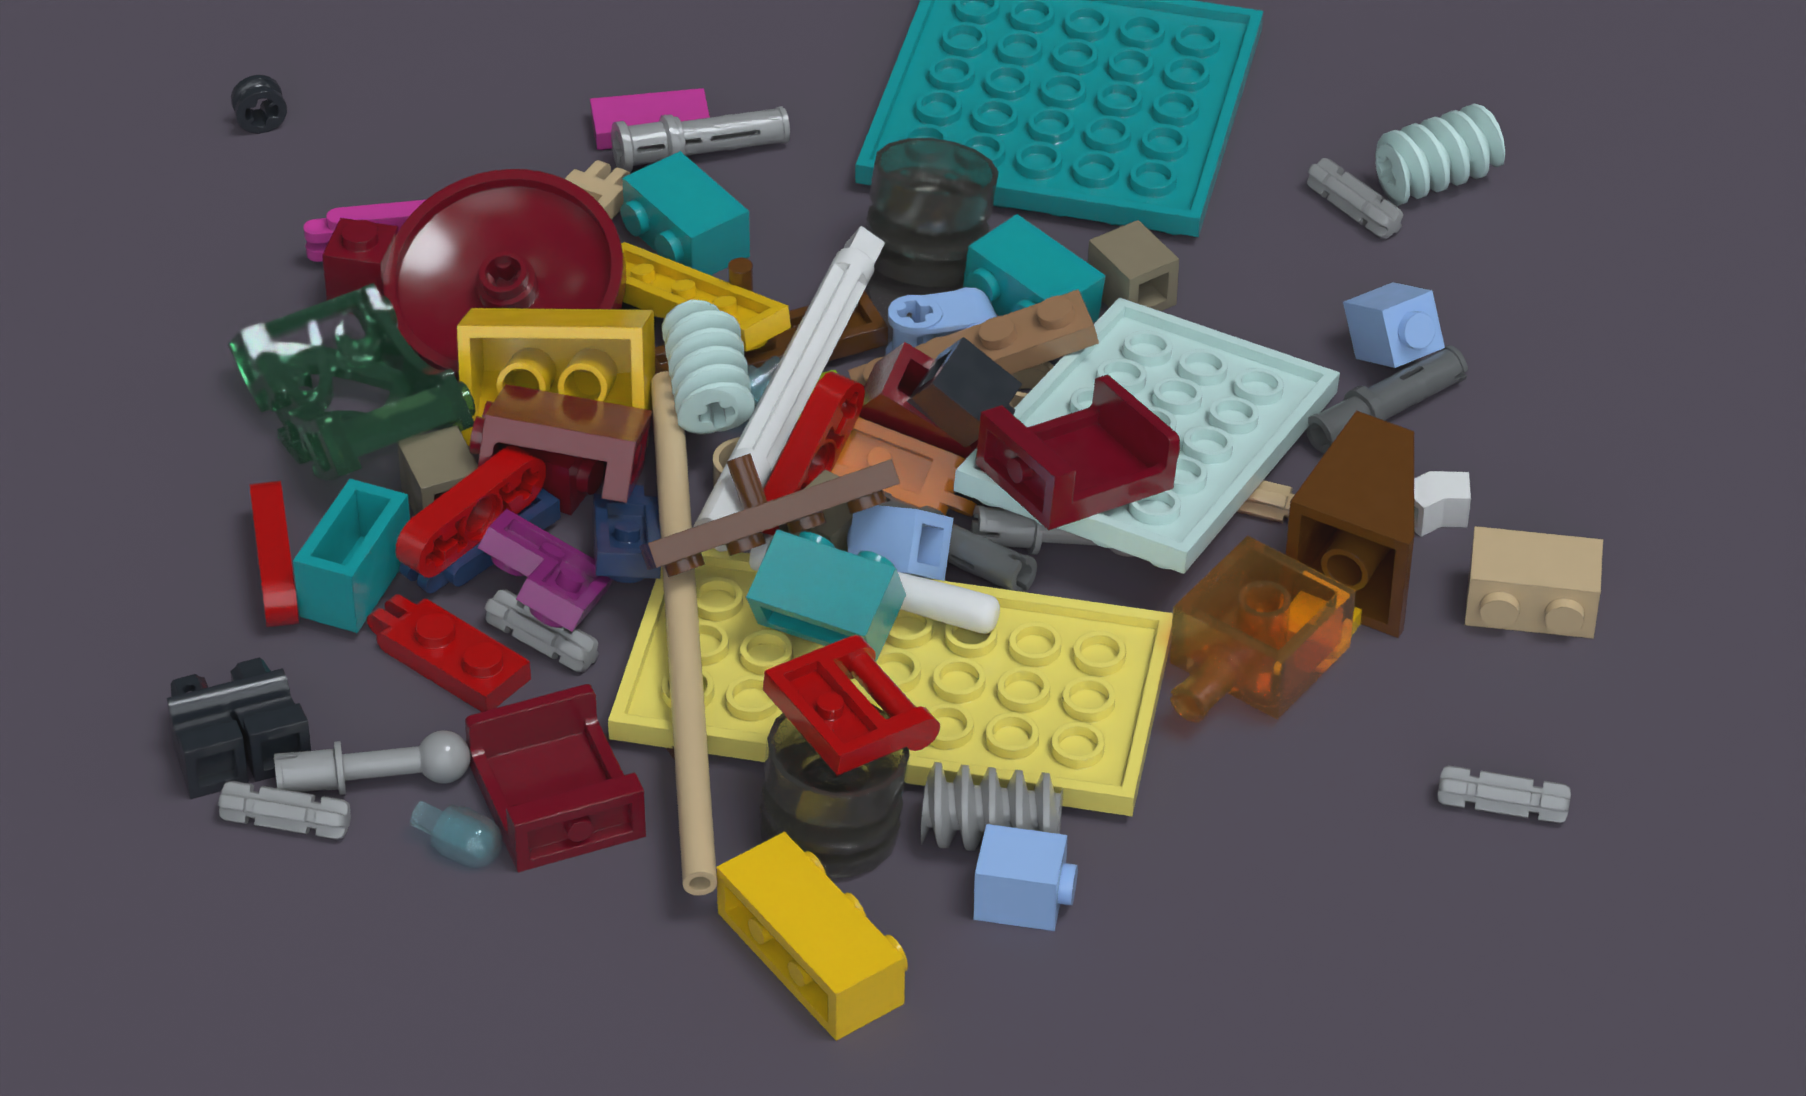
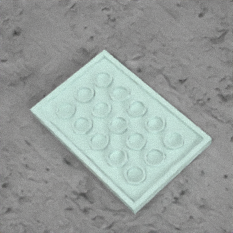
(1222, 395)

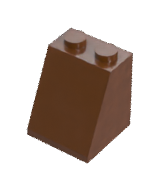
(1358, 518)

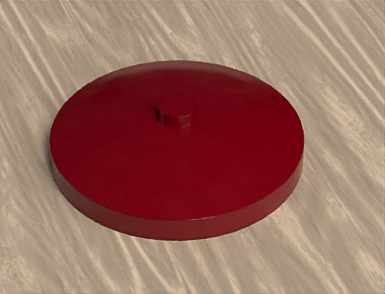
(500, 245)

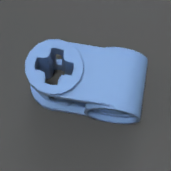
(936, 315)

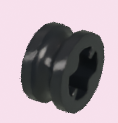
(246, 96)

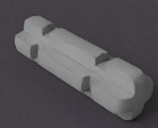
(1355, 198)
(576, 648)
(1504, 794)
(284, 810)

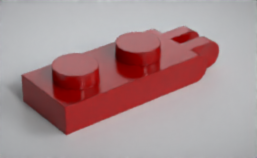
(449, 651)

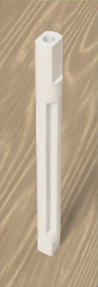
(798, 369)

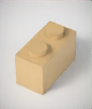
(1534, 582)

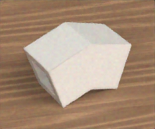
(1441, 501)

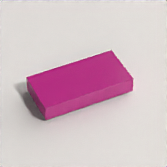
(643, 109)

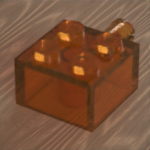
(1257, 631)

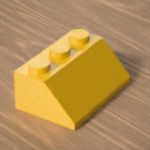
(559, 351)

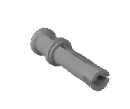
(657, 140)

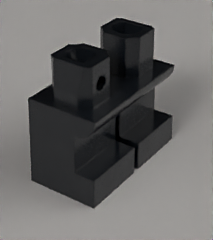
(234, 723)

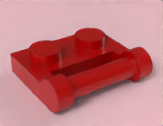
(834, 713)

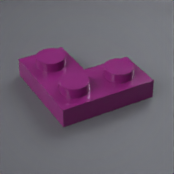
(559, 579)

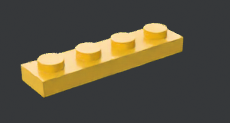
(663, 284)

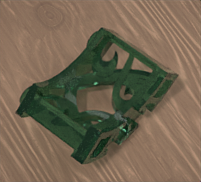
(334, 440)

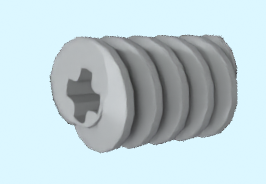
(971, 806)

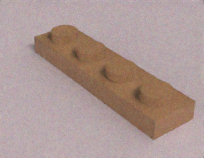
(1021, 337)

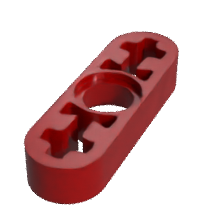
(817, 436)
(465, 511)
(274, 554)

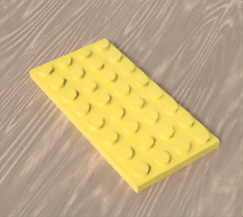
(1045, 691)

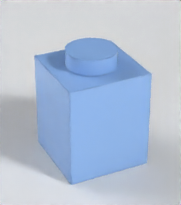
(1394, 324)
(907, 537)
(1023, 877)

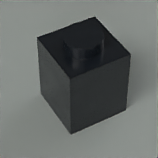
(960, 387)

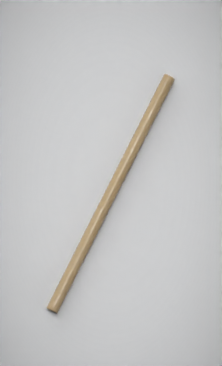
(684, 652)

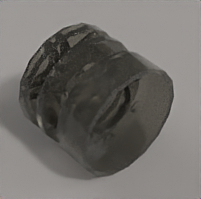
(929, 208)
(842, 818)

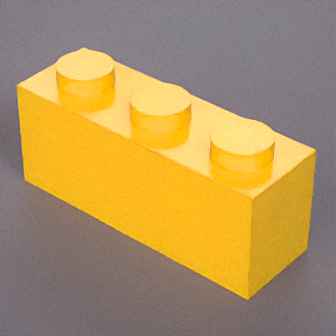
(812, 935)

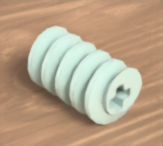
(1438, 153)
(707, 368)

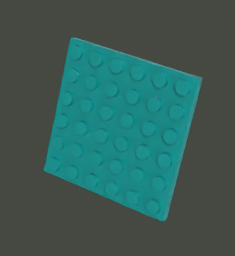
(1077, 101)

